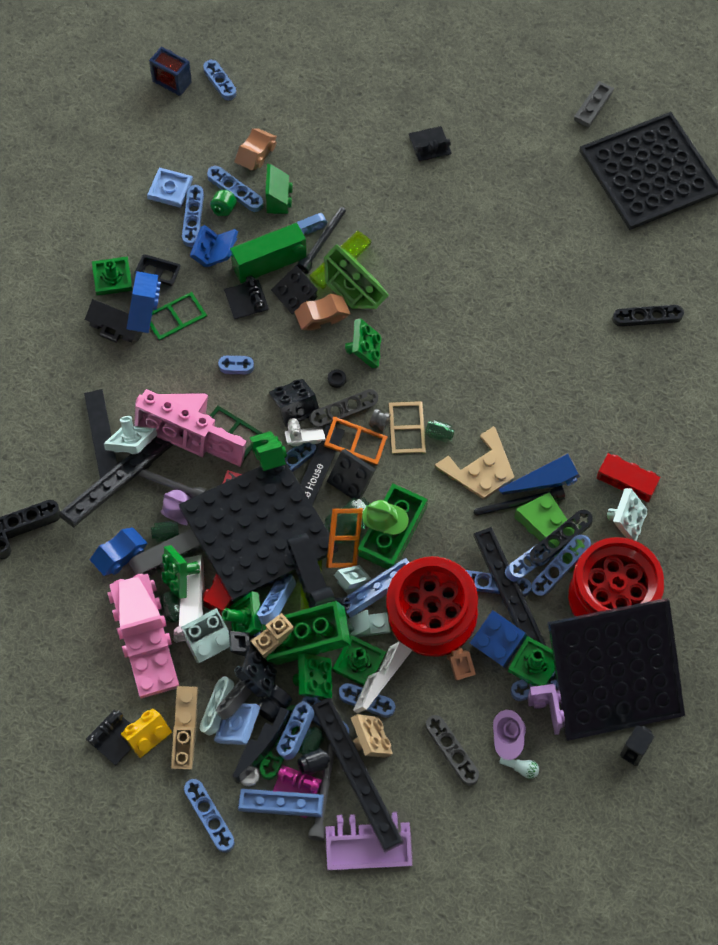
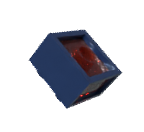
(170, 71)

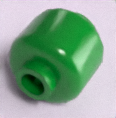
(223, 202)

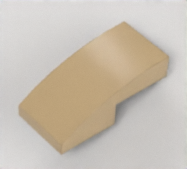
(273, 636)

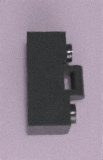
(109, 317)

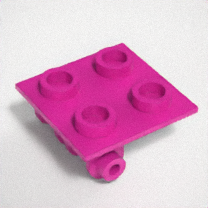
(294, 781)

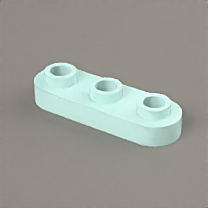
(211, 721)

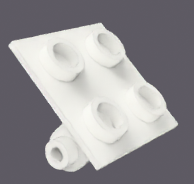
(297, 436)

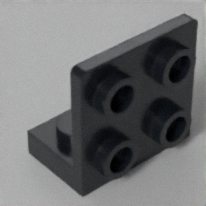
(295, 400)

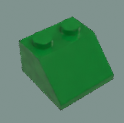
(278, 191)

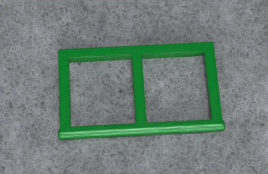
(181, 325)

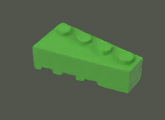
(542, 518)

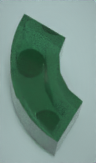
(347, 522)

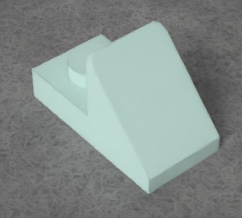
(352, 578)
(369, 624)

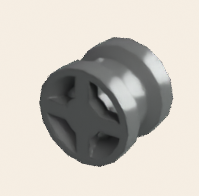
(379, 419)

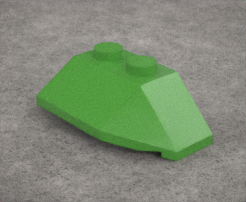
(352, 280)

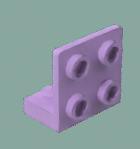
(547, 694)

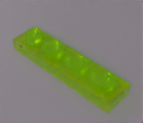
(354, 246)

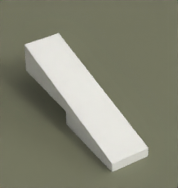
(192, 606)
(375, 683)

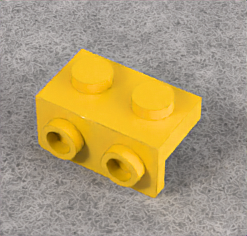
(146, 732)

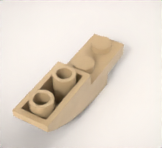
(185, 728)

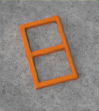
(359, 429)
(332, 538)

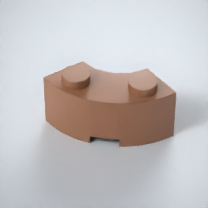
(255, 149)
(328, 309)

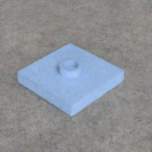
(169, 187)
(239, 726)

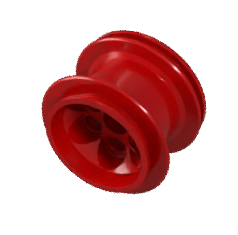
(626, 559)
(445, 577)

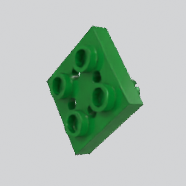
(111, 270)
(365, 343)
(176, 571)
(244, 614)
(362, 655)
(538, 657)
(314, 676)

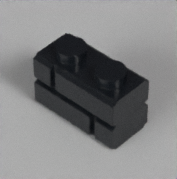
(637, 745)

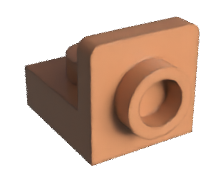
(461, 664)

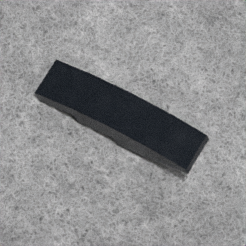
(257, 750)

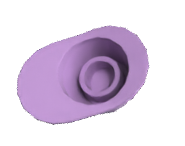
(171, 505)
(508, 734)

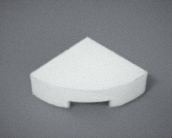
(178, 634)

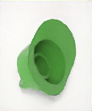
(385, 517)

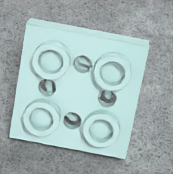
(130, 437)
(629, 515)

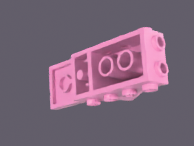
(186, 416)
(143, 634)

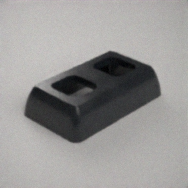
(160, 265)

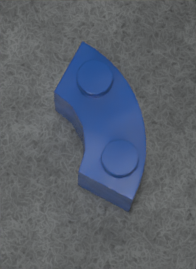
(117, 552)

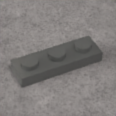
(593, 104)

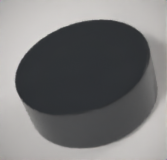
(336, 378)

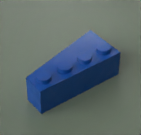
(143, 301)

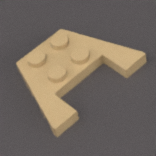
(484, 474)

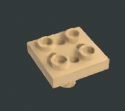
(371, 736)

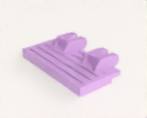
(364, 849)

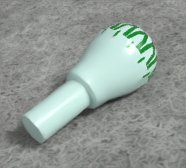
(526, 768)

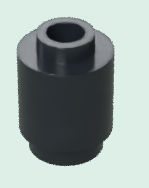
(313, 762)

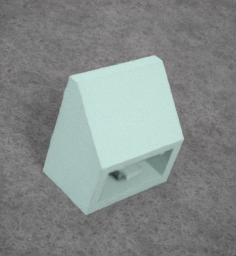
(206, 635)

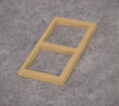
(407, 427)

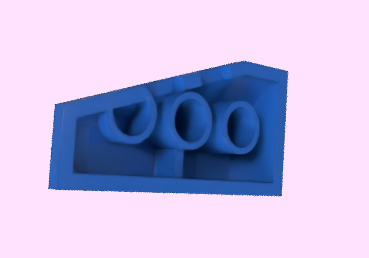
(551, 475)

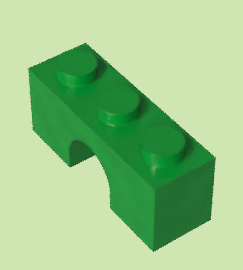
(268, 450)

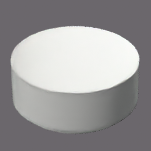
(251, 779)

